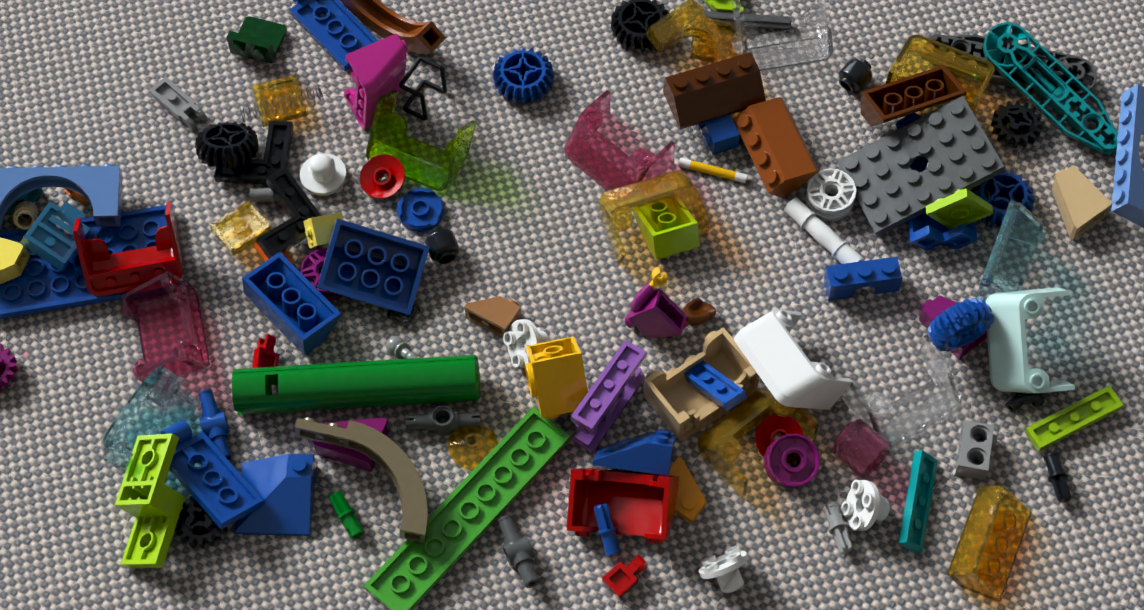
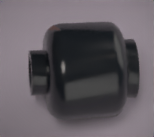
(855, 75)
(442, 245)

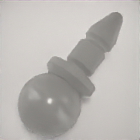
(396, 346)

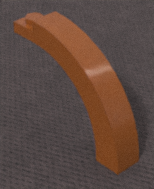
(419, 36)

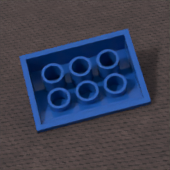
(373, 267)

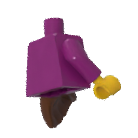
(659, 316)

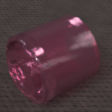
(861, 448)

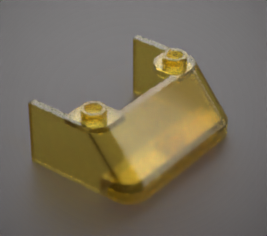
(925, 54)
(617, 204)
(720, 442)

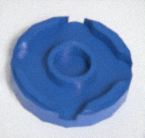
(420, 210)

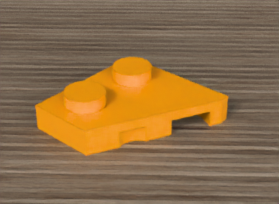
(689, 497)

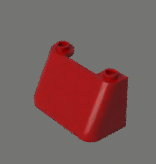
(637, 502)

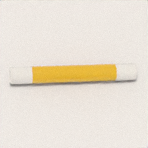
(713, 170)

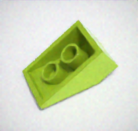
(667, 228)

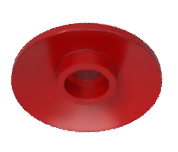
(375, 170)
(773, 426)

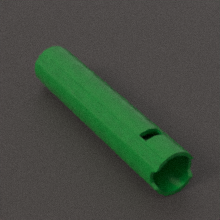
(356, 384)

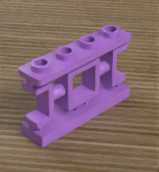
(608, 396)

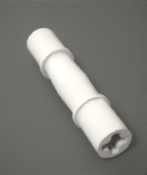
(821, 232)

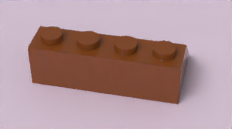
(775, 146)

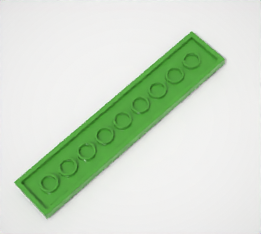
(468, 512)

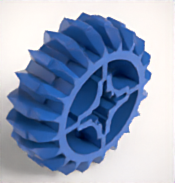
(510, 70)
(1002, 190)
(960, 324)

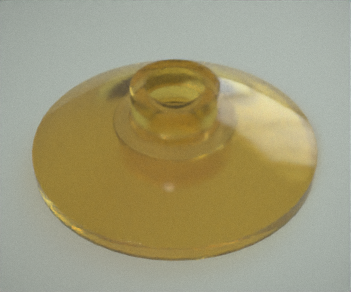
(471, 455)

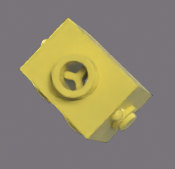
(320, 228)

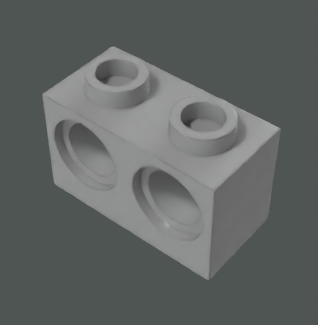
(971, 449)

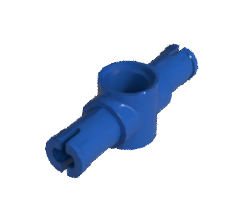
(214, 422)

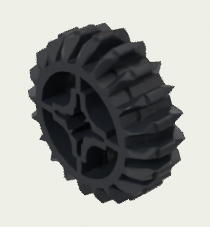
(639, 17)
(226, 145)

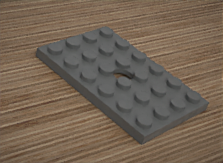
(957, 158)

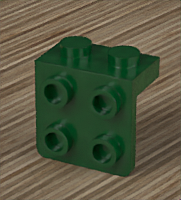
(257, 39)

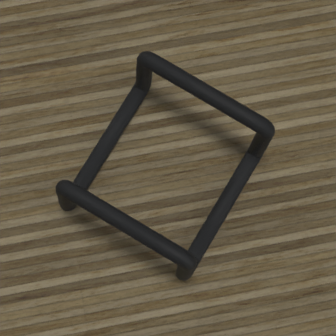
(416, 92)

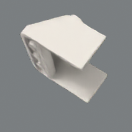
(785, 366)

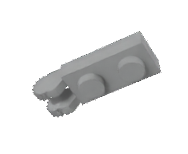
(177, 102)

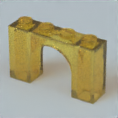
(690, 21)

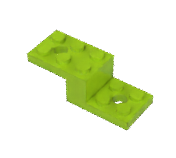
(150, 501)

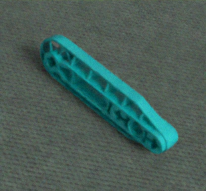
(1061, 99)

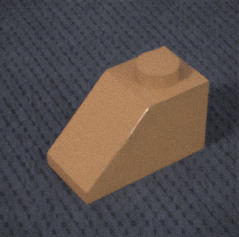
(494, 314)

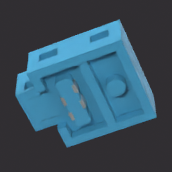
(53, 235)

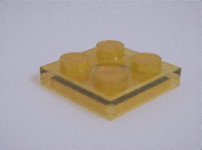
(279, 88)
(240, 228)

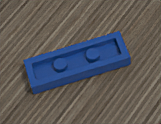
(715, 385)

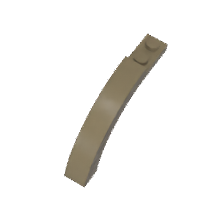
(388, 456)

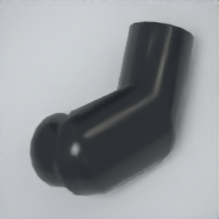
(1022, 398)

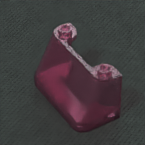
(168, 326)

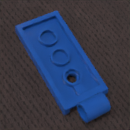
(337, 32)
(216, 483)

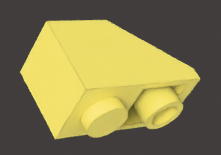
(12, 259)

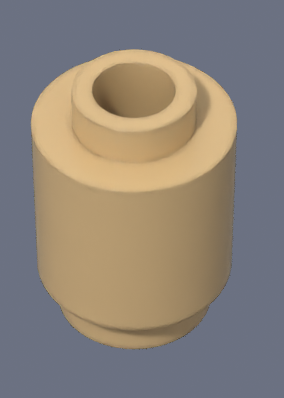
(25, 221)

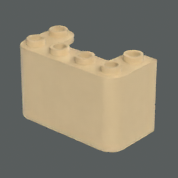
(682, 404)

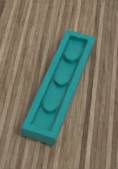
(918, 501)

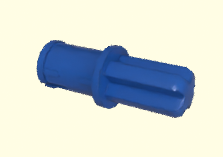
(607, 529)

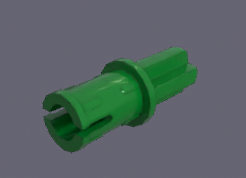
(346, 516)

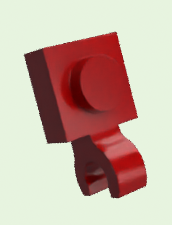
(264, 355)
(622, 578)

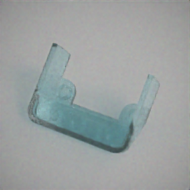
(1012, 251)

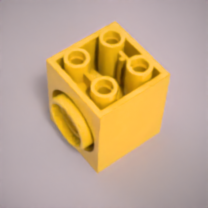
(556, 376)

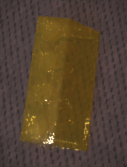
(989, 542)

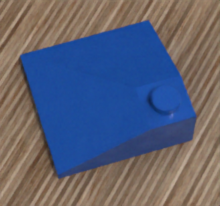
(288, 495)

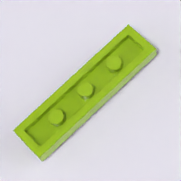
(1073, 418)

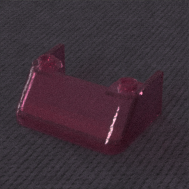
(606, 161)

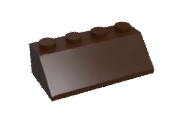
(714, 90)
(909, 95)

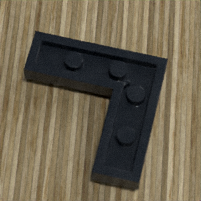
(274, 160)
(298, 207)

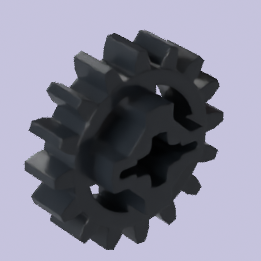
(1016, 124)
(197, 531)

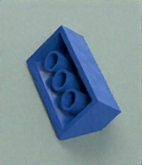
(291, 302)

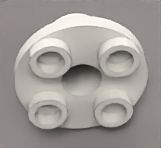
(323, 174)
(519, 335)
(864, 505)
(725, 569)

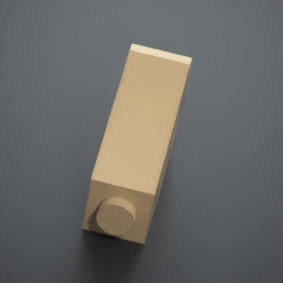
(1078, 201)

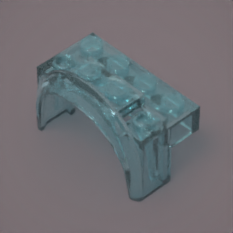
(141, 417)

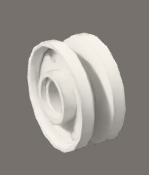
(831, 207)

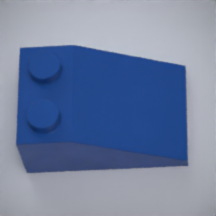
(643, 453)

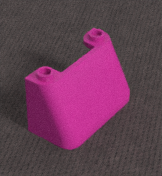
(376, 72)

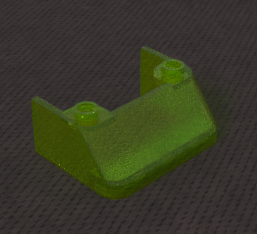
(420, 160)

